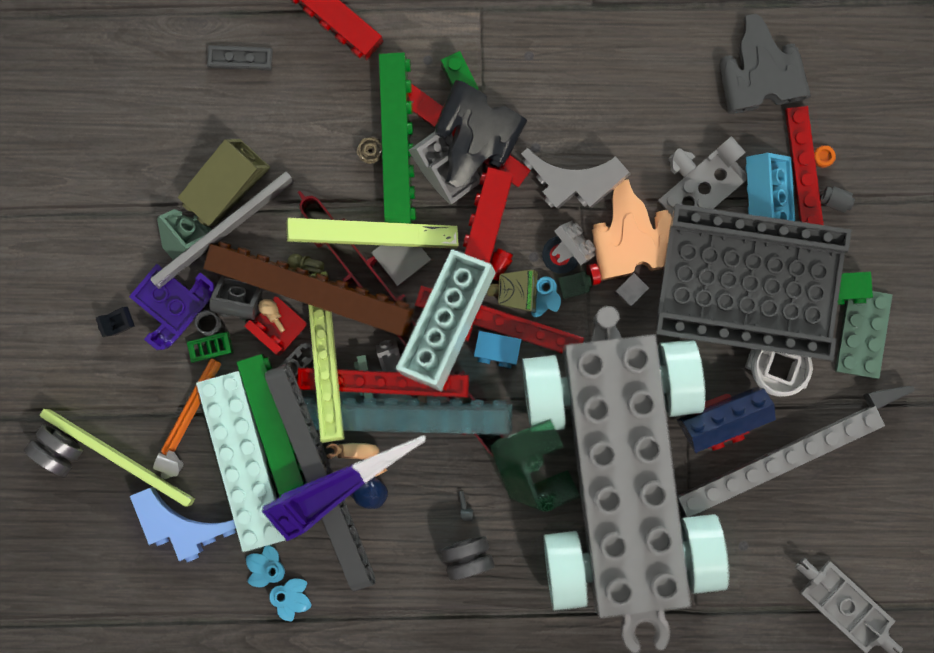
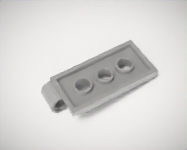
(723, 159)

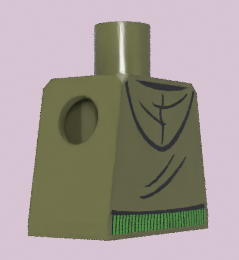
(516, 290)

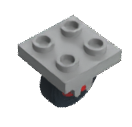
(567, 249)

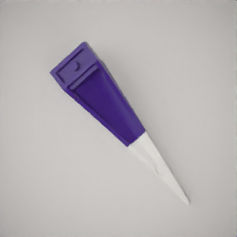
(306, 505)

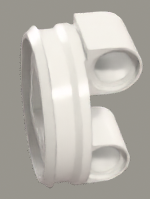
(797, 379)

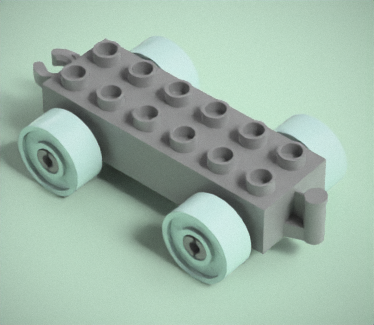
(634, 539)

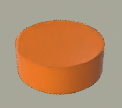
(824, 156)

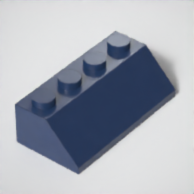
(728, 418)

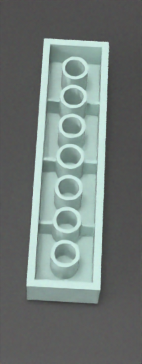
(240, 458)

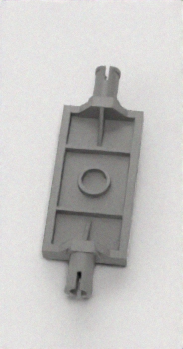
(847, 607)

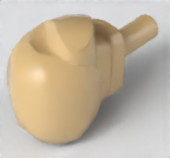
(270, 309)

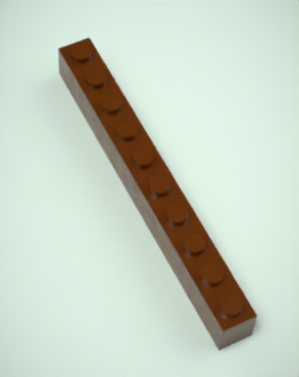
(309, 289)

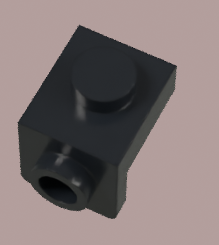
(115, 322)

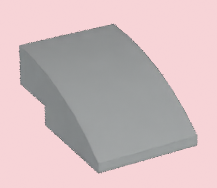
(433, 161)

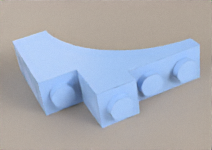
(163, 522)

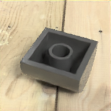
(235, 299)

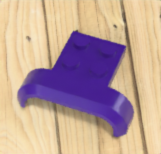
(171, 305)

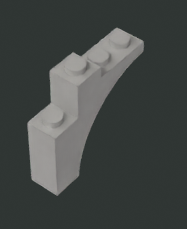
(589, 183)

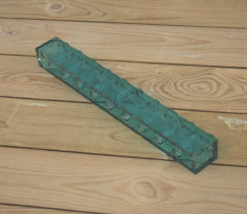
(421, 417)

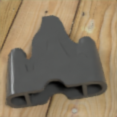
(764, 72)

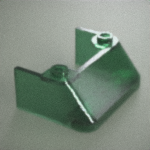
(522, 454)

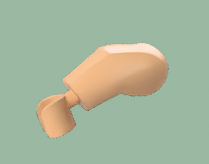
(355, 451)

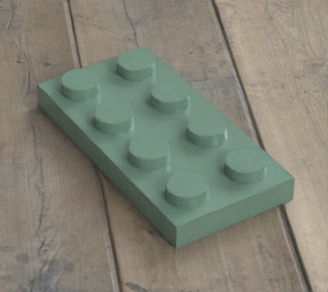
(864, 336)

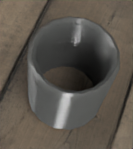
(201, 316)

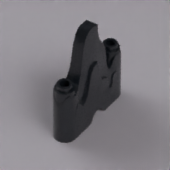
(478, 133)

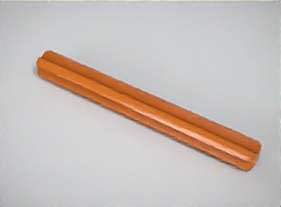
(189, 409)

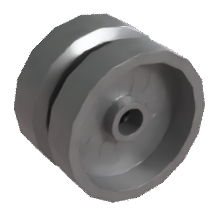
(53, 450)
(466, 554)

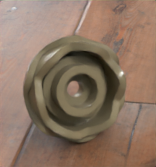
(363, 150)

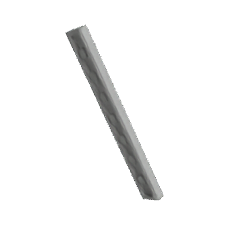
(222, 230)

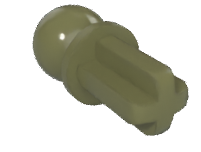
(306, 262)

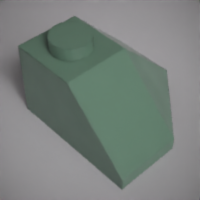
(179, 232)

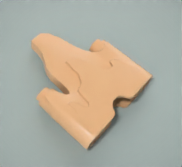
(630, 236)

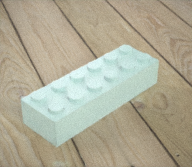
(446, 320)

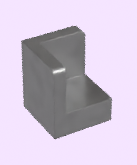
(632, 289)

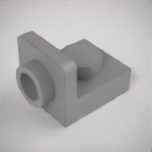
(388, 355)

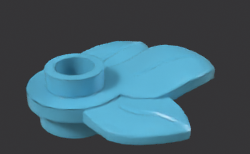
(546, 299)
(261, 567)
(293, 600)

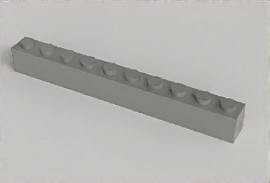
(779, 461)

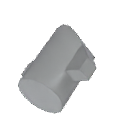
(682, 162)
(168, 464)

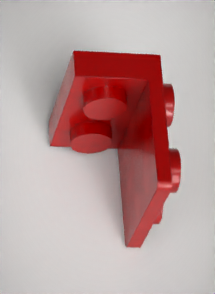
(270, 334)

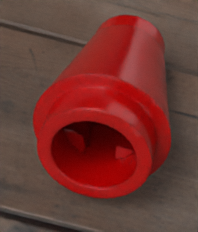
(500, 262)

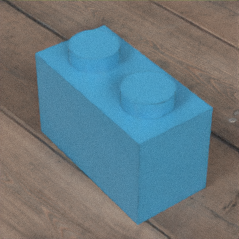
(497, 348)

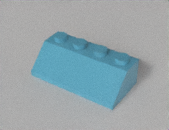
(770, 186)

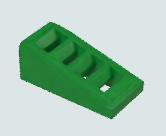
(228, 349)

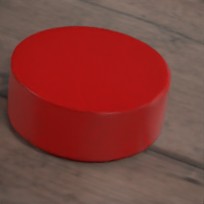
(594, 273)

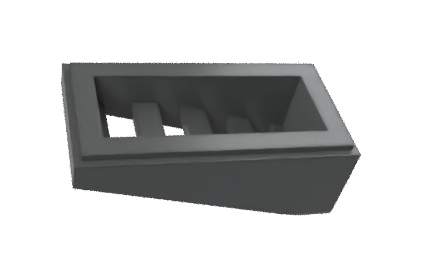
(884, 397)

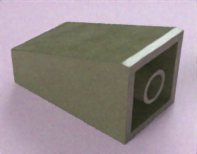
(223, 181)

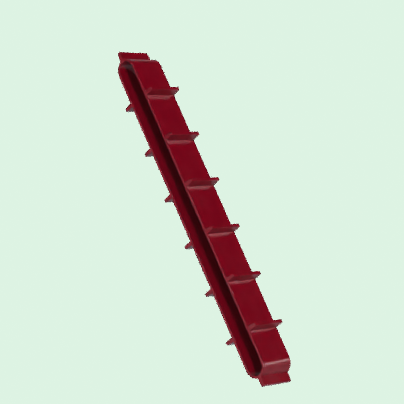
(305, 202)

